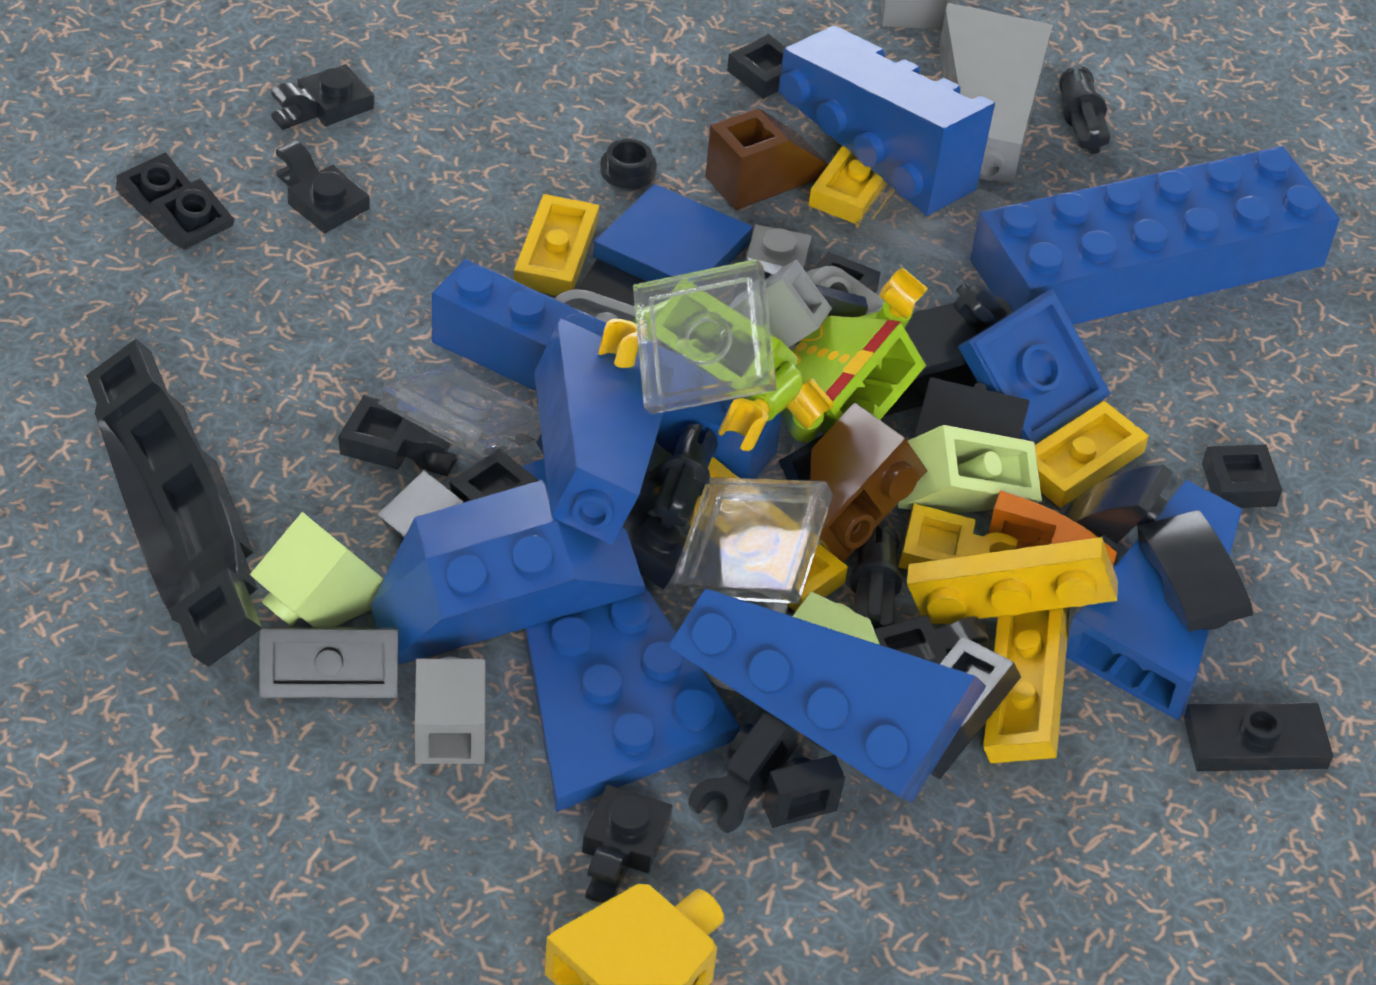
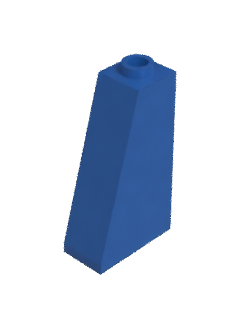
(592, 432)
(1139, 637)

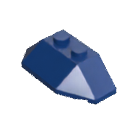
(495, 572)

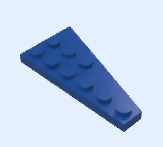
(618, 696)

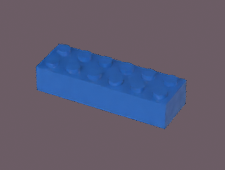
(1157, 236)

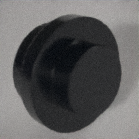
(628, 164)

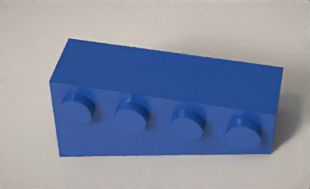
(889, 116)
(849, 695)

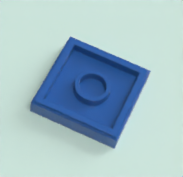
(670, 237)
(1037, 359)

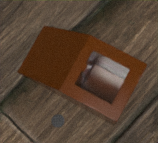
(758, 158)
(868, 475)

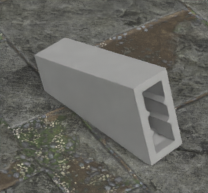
(1002, 62)

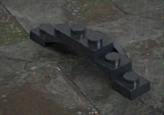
(176, 505)

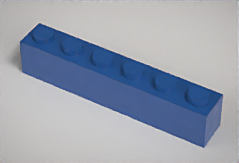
(509, 328)

